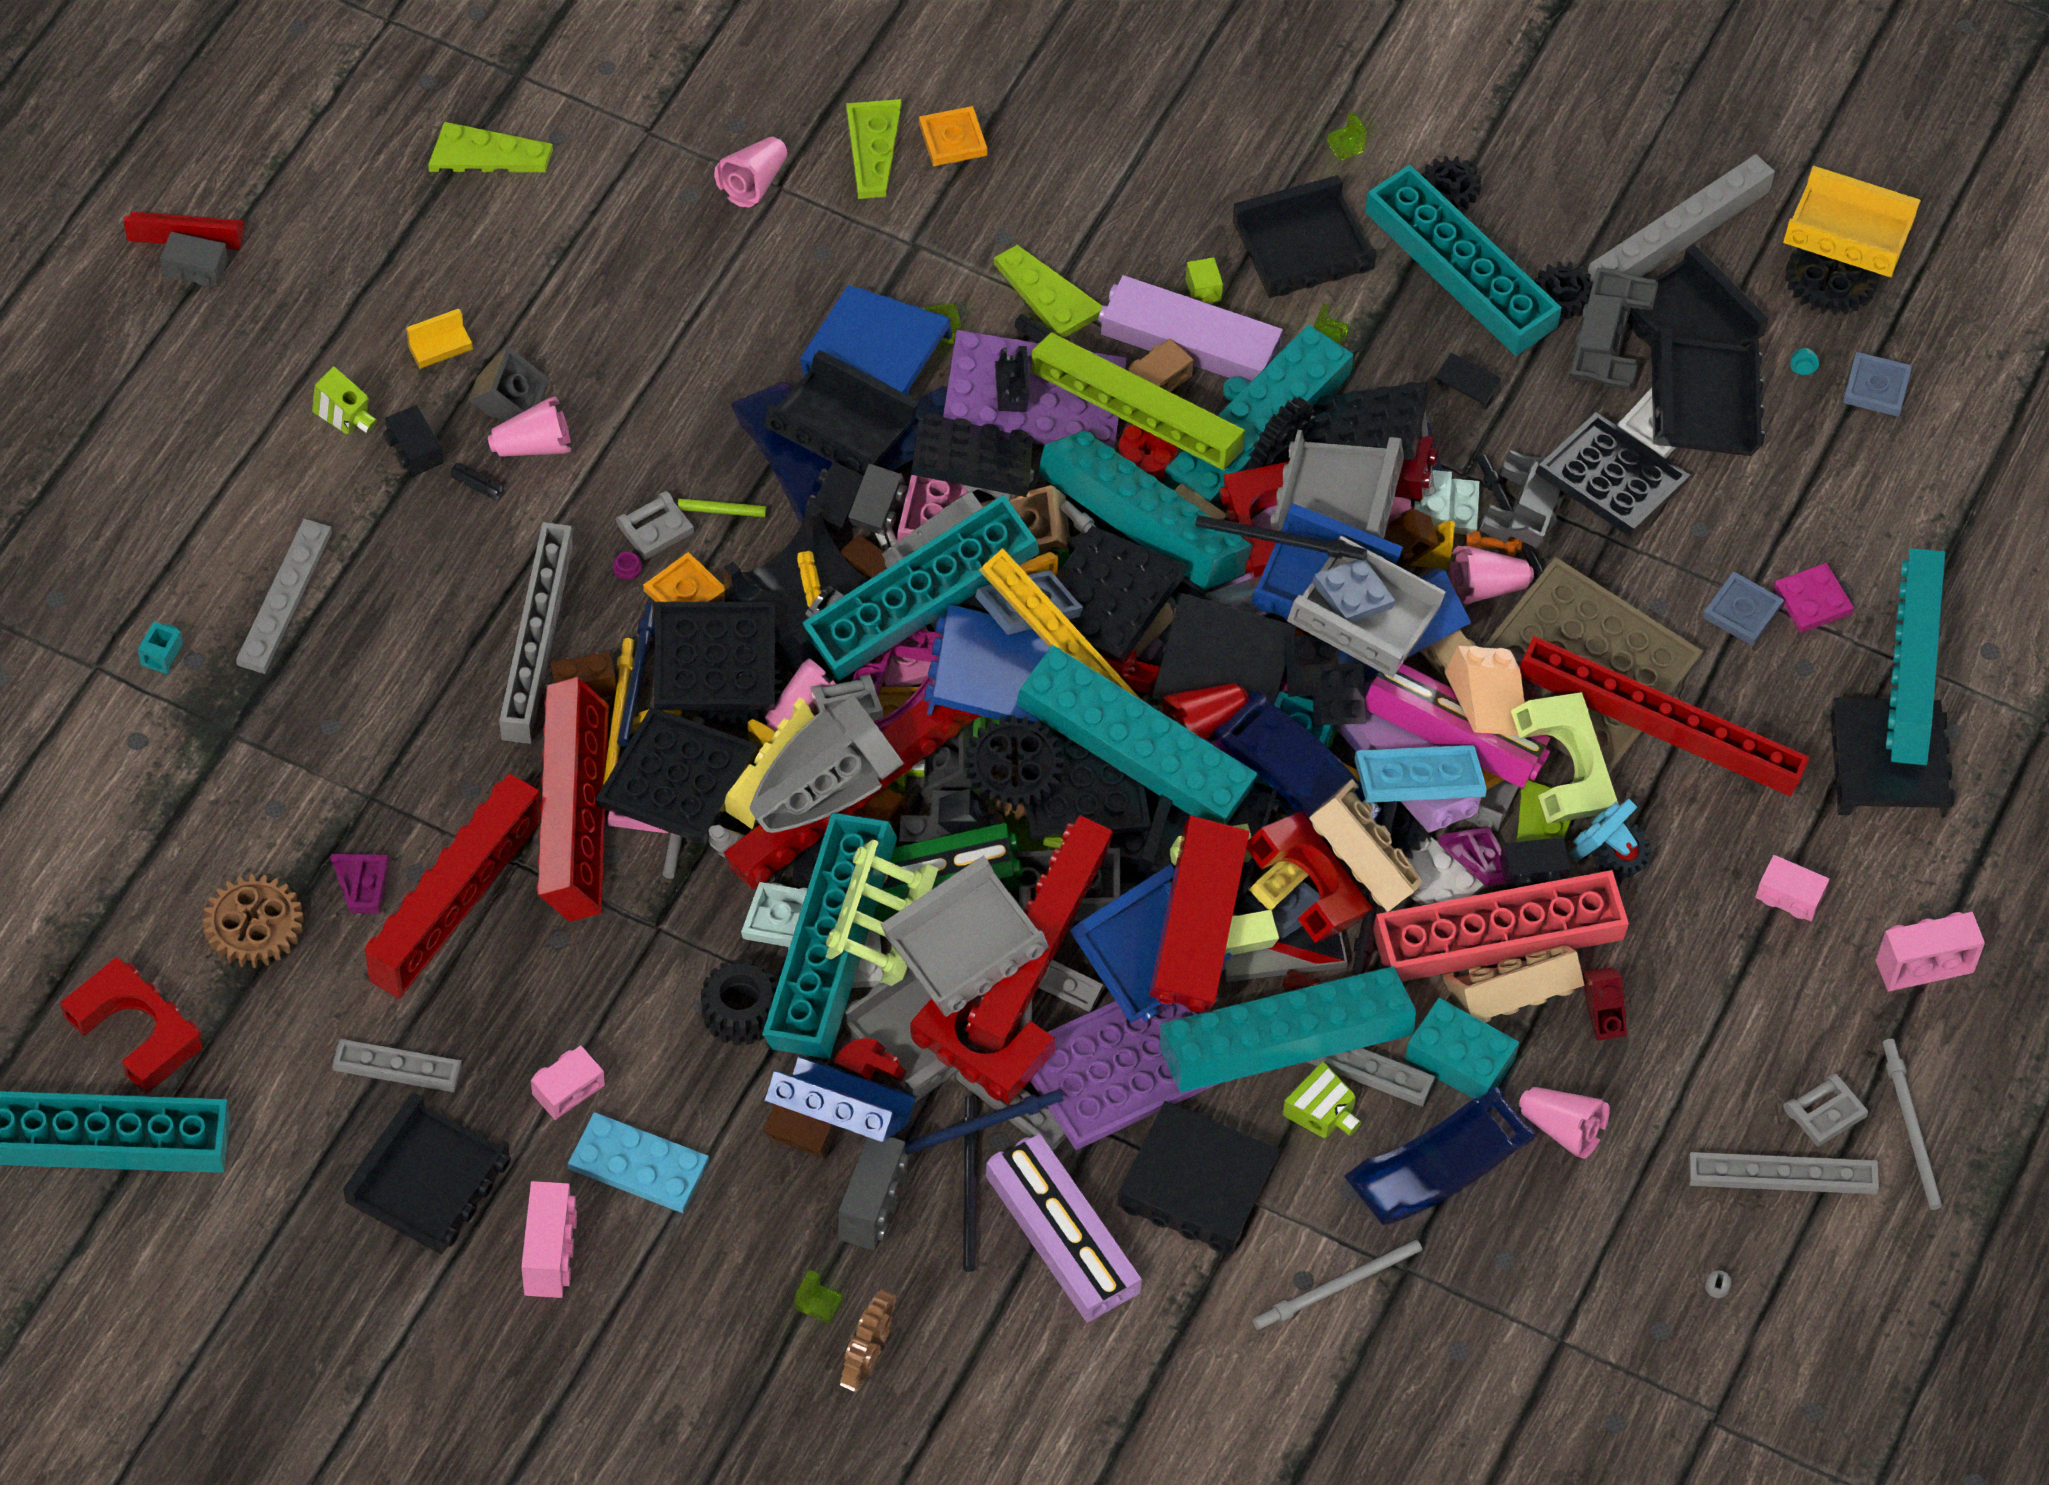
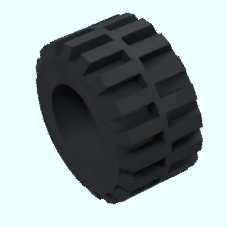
(731, 982)

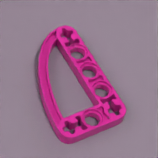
(879, 670)

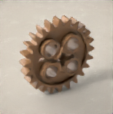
(229, 911)
(870, 1335)

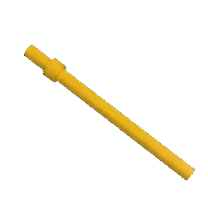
(624, 669)

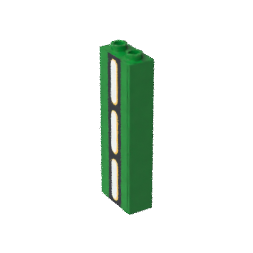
(952, 855)

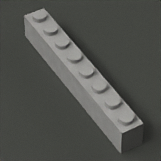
(1689, 220)
(536, 633)

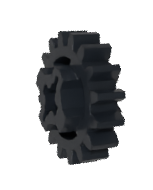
(1454, 181)
(1565, 287)

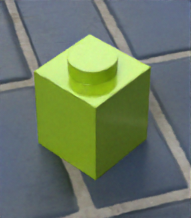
(1204, 280)

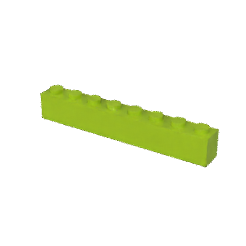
(1137, 401)

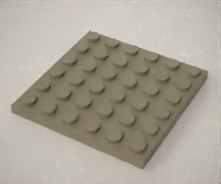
(1603, 628)

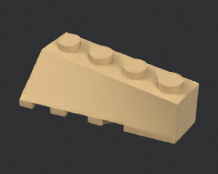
(1365, 847)
(1516, 983)

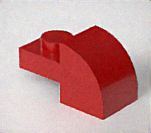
(1136, 674)
(868, 1055)

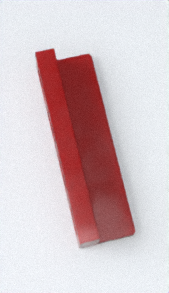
(157, 228)

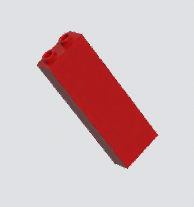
(1199, 914)

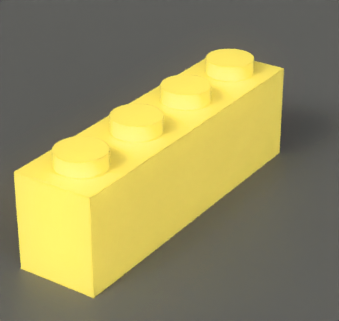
(743, 791)

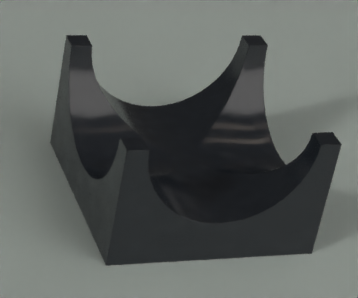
(782, 583)

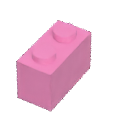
(1792, 888)
(567, 1082)

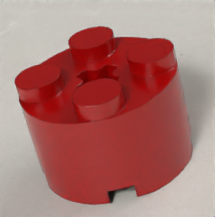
(1146, 451)

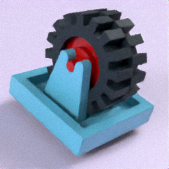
(1614, 842)

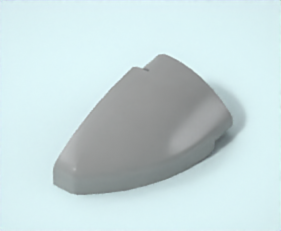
(824, 769)

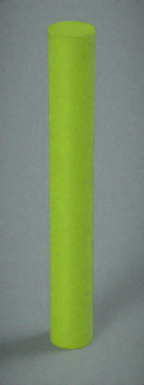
(722, 508)

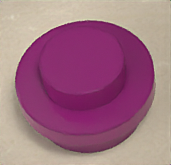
(627, 566)

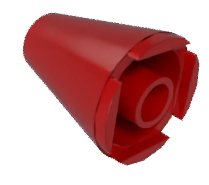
(1204, 708)

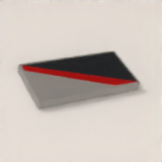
(1293, 952)

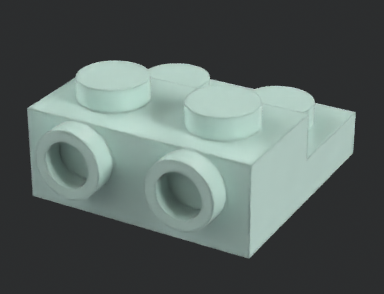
(1452, 501)
(773, 914)

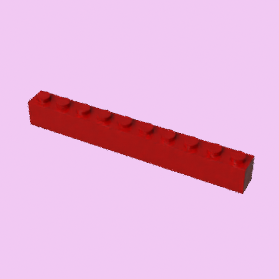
(1664, 716)
(911, 736)

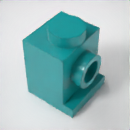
(160, 647)

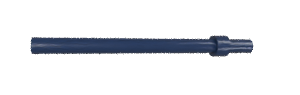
(646, 630)
(1030, 1105)

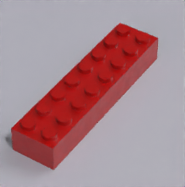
(570, 782)
(453, 885)
(1052, 912)

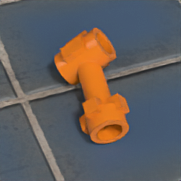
(1509, 548)

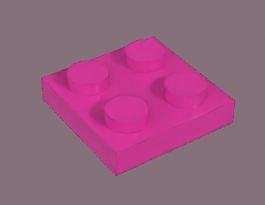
(1813, 597)

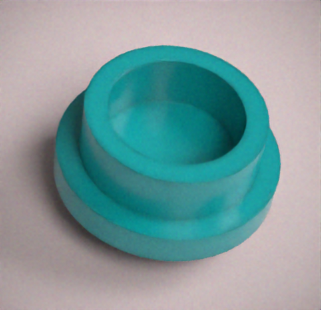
(1804, 362)
(1234, 386)

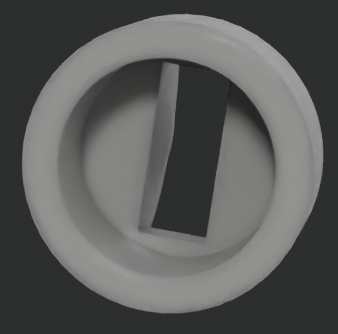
(1711, 1280)

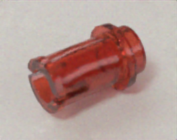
(1298, 981)

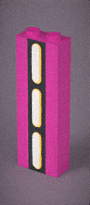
(1436, 715)

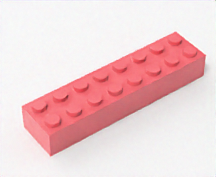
(1500, 926)

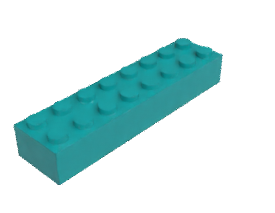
(1462, 260)
(1305, 369)
(1142, 508)
(917, 588)
(1916, 656)
(1135, 737)
(812, 987)
(1287, 1029)
(113, 1132)

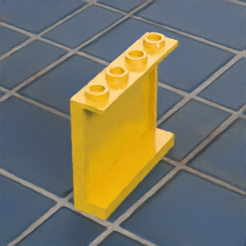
(1852, 221)

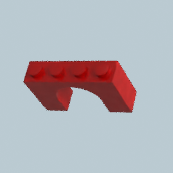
(1245, 496)
(1297, 842)
(121, 988)
(1000, 1072)

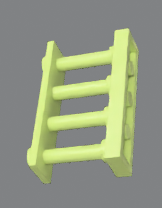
(918, 881)

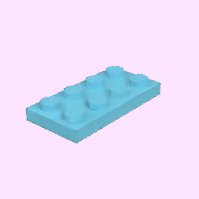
(1420, 773)
(638, 1162)

